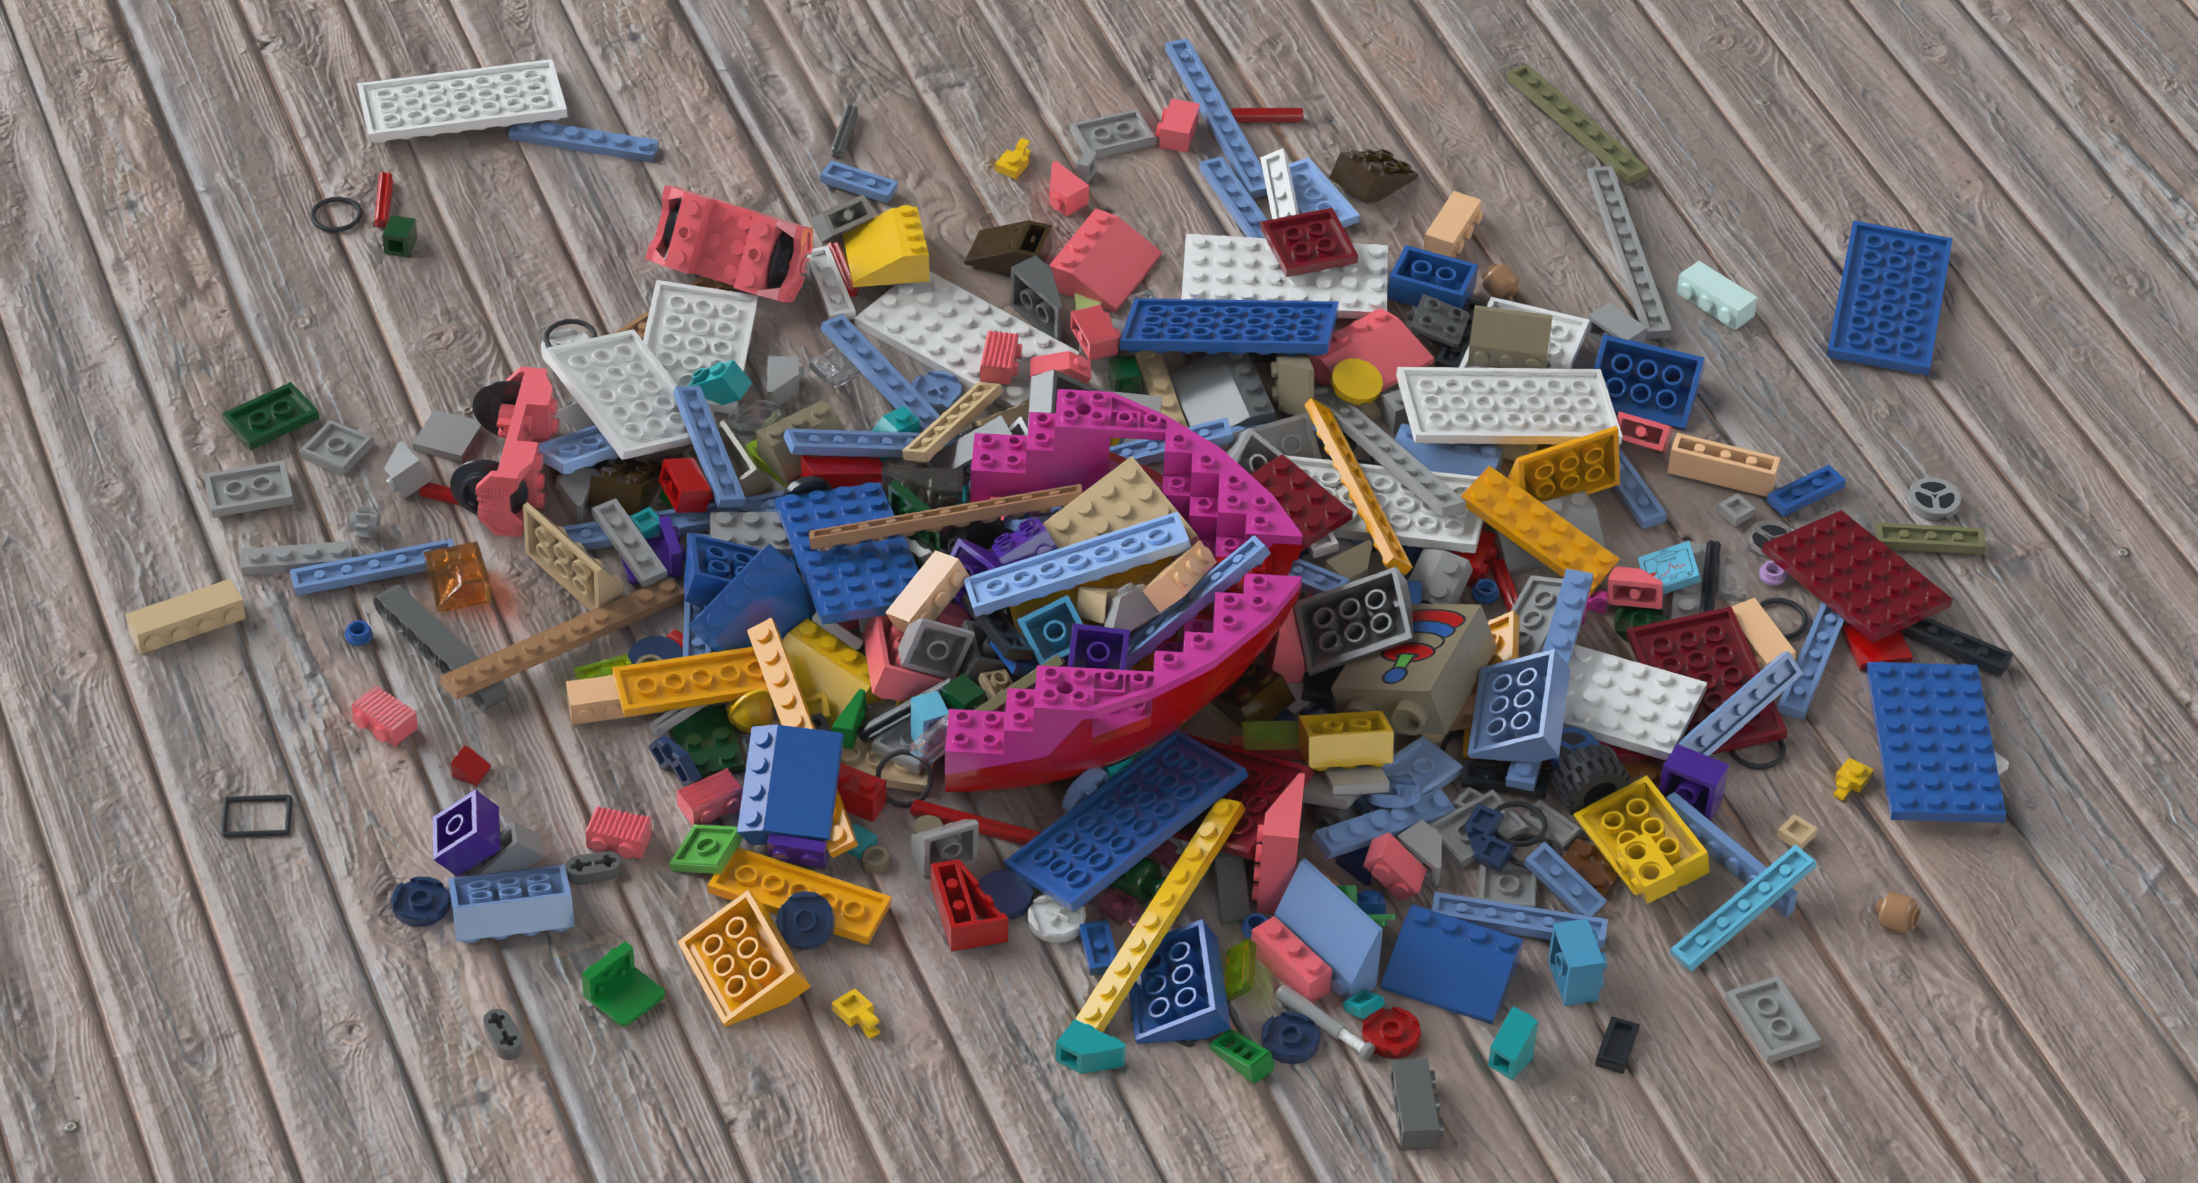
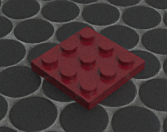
(1309, 242)

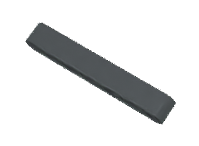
(433, 640)

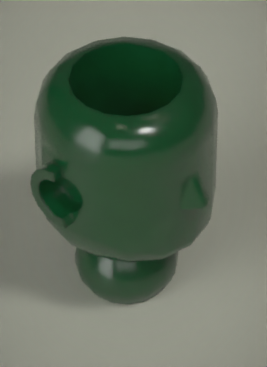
(1141, 880)

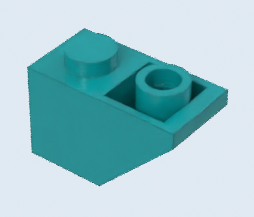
(722, 382)
(1513, 1044)
(1089, 1049)

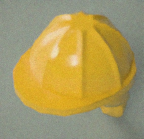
(751, 710)

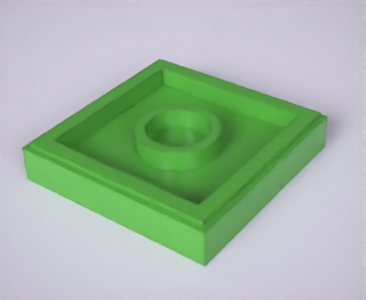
(706, 849)

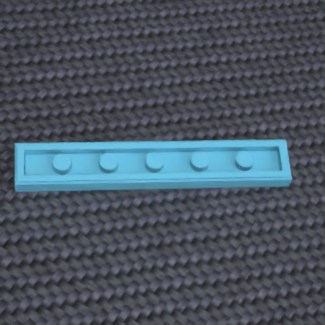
(1743, 908)

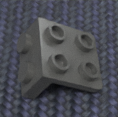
(1437, 321)

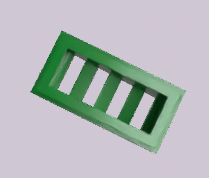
(851, 719)
(1254, 1068)

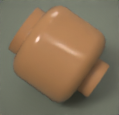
(1501, 282)
(1898, 912)

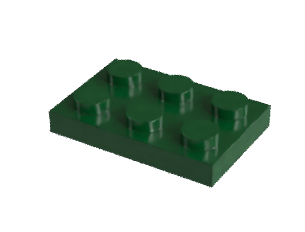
(270, 416)
(905, 502)
(710, 741)

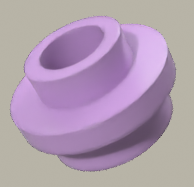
(1772, 574)

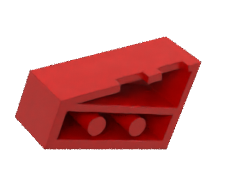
(843, 470)
(964, 909)

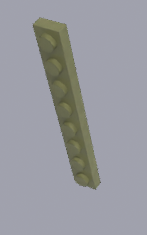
(1577, 123)

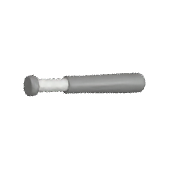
(1302, 1005)

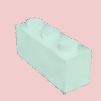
(1717, 295)

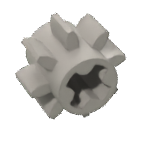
(365, 522)

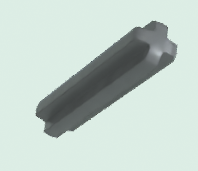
(844, 131)

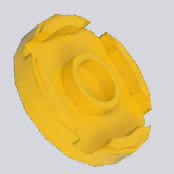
(1356, 381)

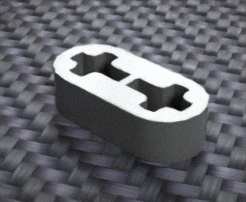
(593, 867)
(497, 1036)

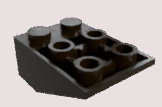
(1371, 174)
(1009, 245)
(627, 480)
(1255, 696)

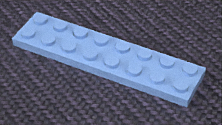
(1077, 564)

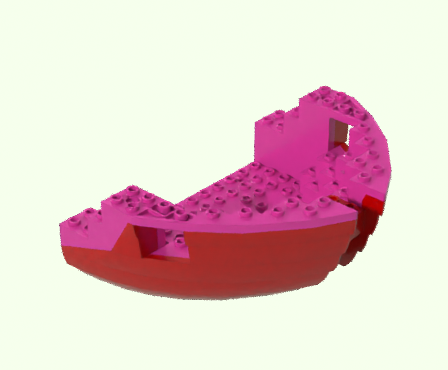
(1105, 715)

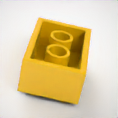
(1346, 740)

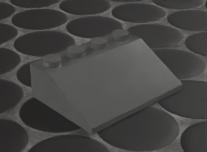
(1222, 388)
(1355, 620)

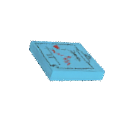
(1672, 566)

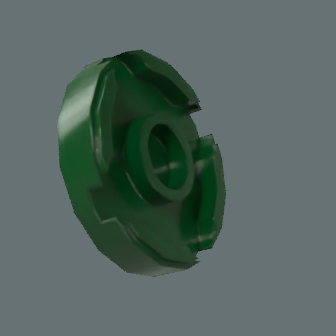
(1630, 617)

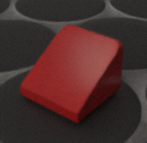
(469, 766)

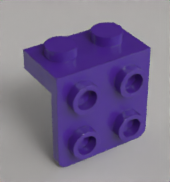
(1024, 543)
(666, 549)
(798, 850)

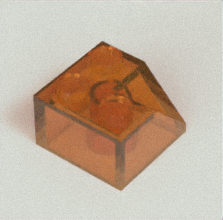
(457, 576)

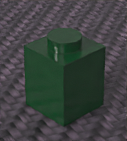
(399, 236)
(1124, 375)
(963, 694)

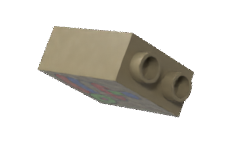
(1425, 679)

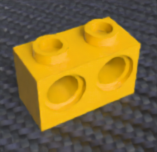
(1644, 861)

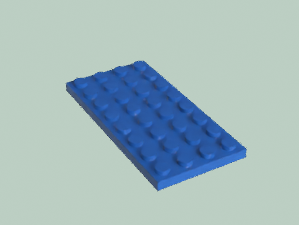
(1890, 298)
(1230, 326)
(846, 579)
(1935, 742)
(1125, 819)

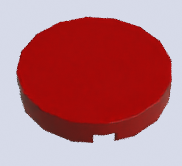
(1392, 1032)

